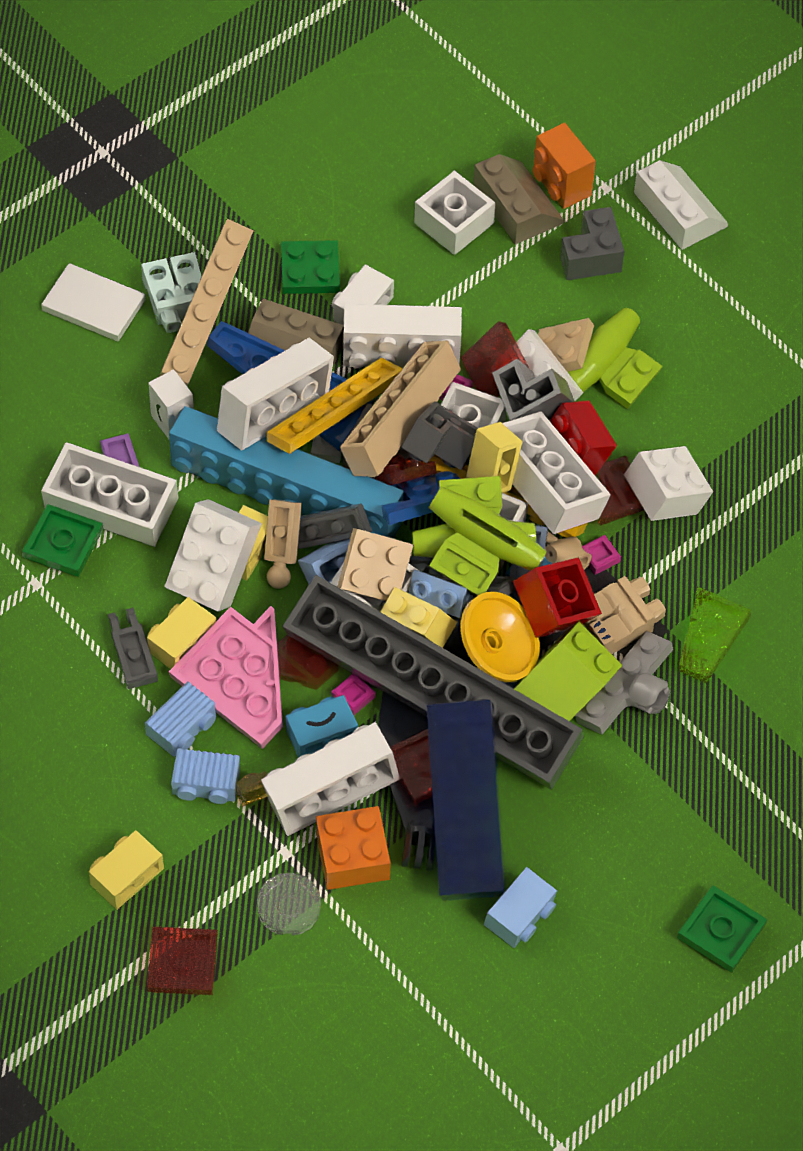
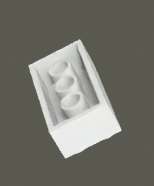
(396, 332)
(273, 392)
(554, 476)
(111, 492)
(331, 778)

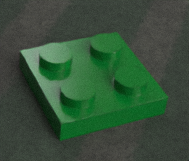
(310, 267)
(63, 540)
(722, 928)

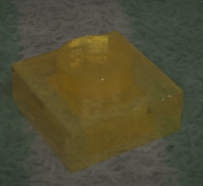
(251, 788)

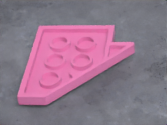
(239, 672)

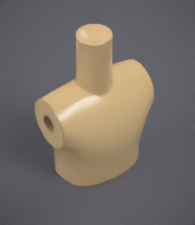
(565, 549)

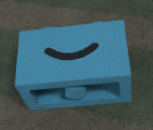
(319, 724)

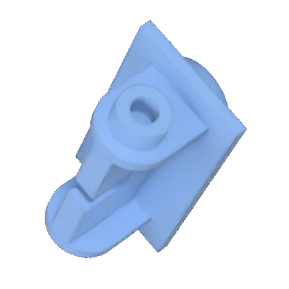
(440, 593)

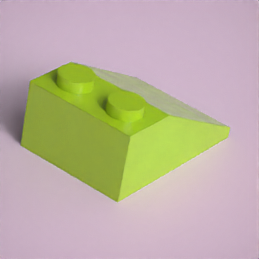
(569, 673)

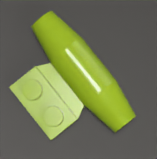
(618, 368)
(482, 489)
(479, 542)

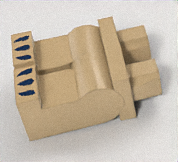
(624, 613)

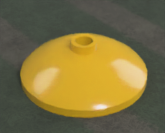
(499, 637)

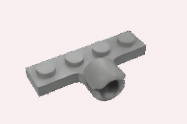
(631, 685)

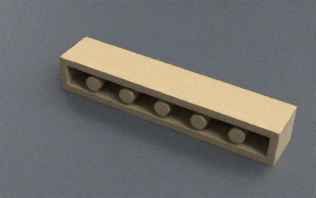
(207, 300)
(398, 408)

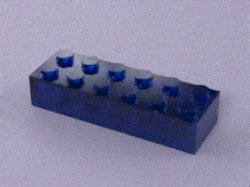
(466, 800)

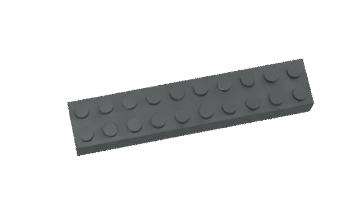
(426, 674)

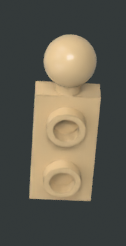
(282, 540)

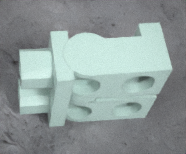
(167, 299)

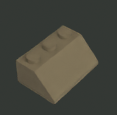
(518, 198)
(288, 326)

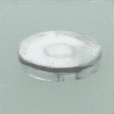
(288, 904)

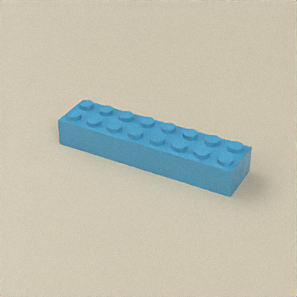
(274, 474)

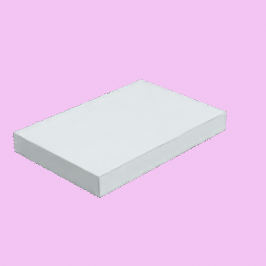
(93, 302)

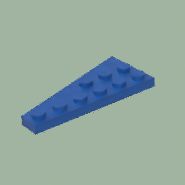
(248, 352)

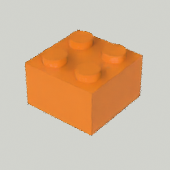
(563, 166)
(353, 847)

